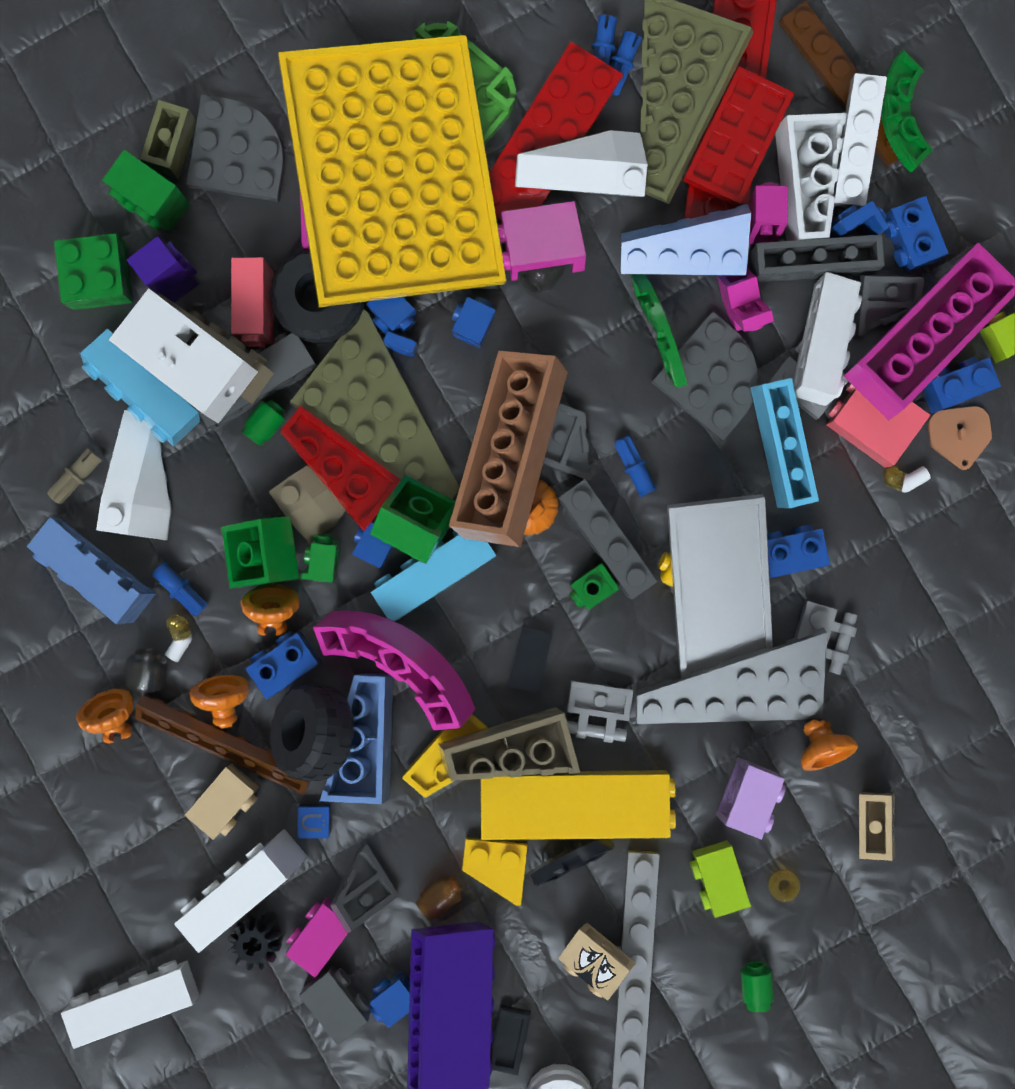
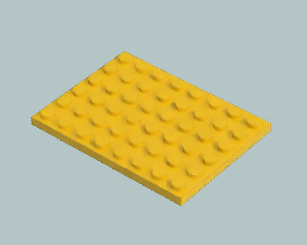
(391, 169)

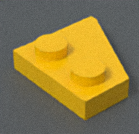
(497, 866)

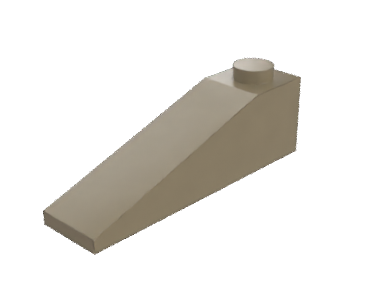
(308, 503)

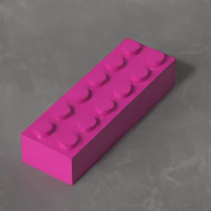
(933, 332)

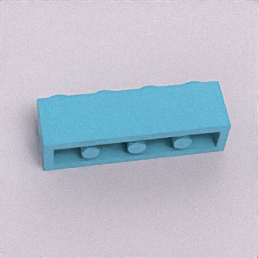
(143, 392)
(784, 443)
(423, 581)

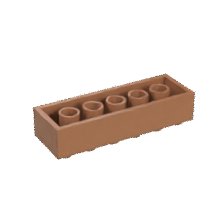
(509, 448)

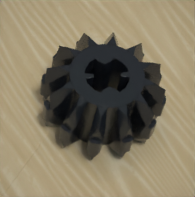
(265, 937)

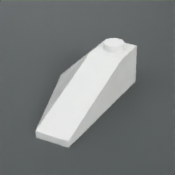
(592, 164)
(136, 487)

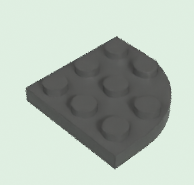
(235, 151)
(717, 375)

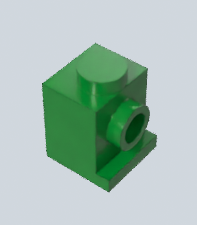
(322, 559)
(605, 584)

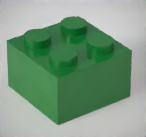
(145, 192)
(93, 271)
(414, 519)
(260, 552)

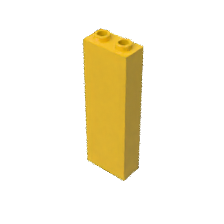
(578, 805)

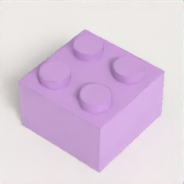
(751, 798)

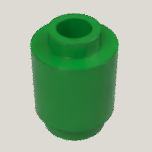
(263, 422)
(757, 986)

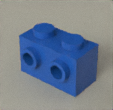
(915, 235)
(961, 385)
(796, 552)
(283, 664)

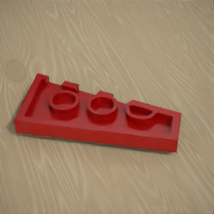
(344, 469)

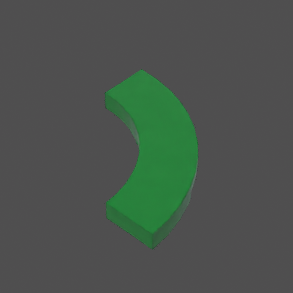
(896, 113)
(654, 313)

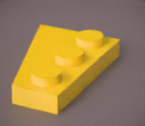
(427, 770)

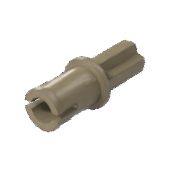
(74, 476)

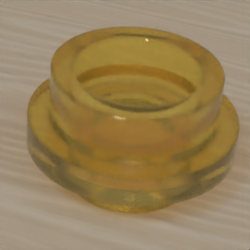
(792, 889)

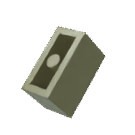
(168, 139)

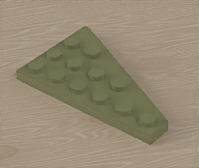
(685, 74)
(369, 405)

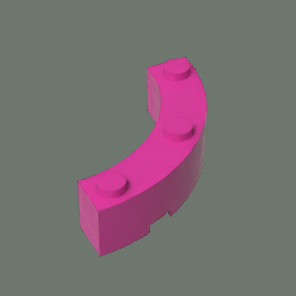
(403, 657)

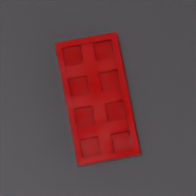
(738, 136)

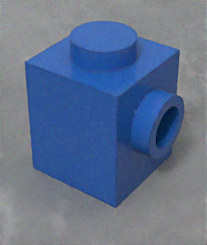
(393, 315)
(473, 321)
(371, 548)
(390, 999)

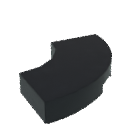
(572, 861)

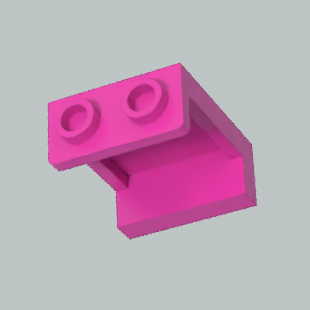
(542, 238)

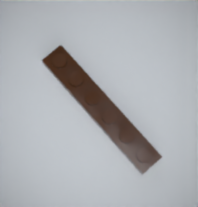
(829, 63)
(215, 741)

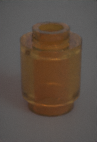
(439, 897)

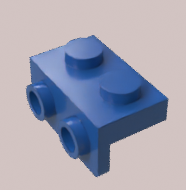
(866, 220)

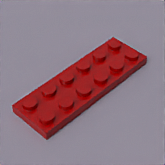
(559, 114)

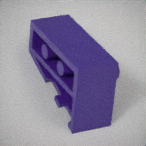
(164, 269)

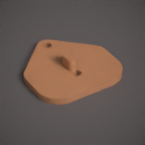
(960, 443)

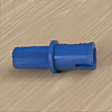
(604, 38)
(625, 55)
(634, 465)
(179, 589)

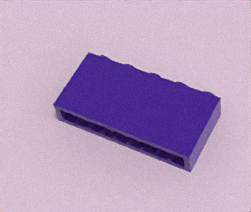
(451, 1007)

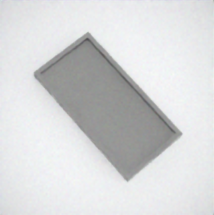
(719, 580)

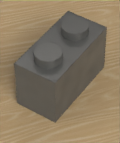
(336, 1003)

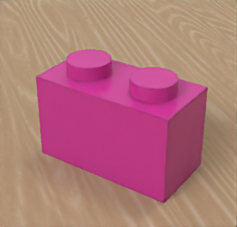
(768, 213)
(317, 940)

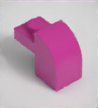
(744, 302)

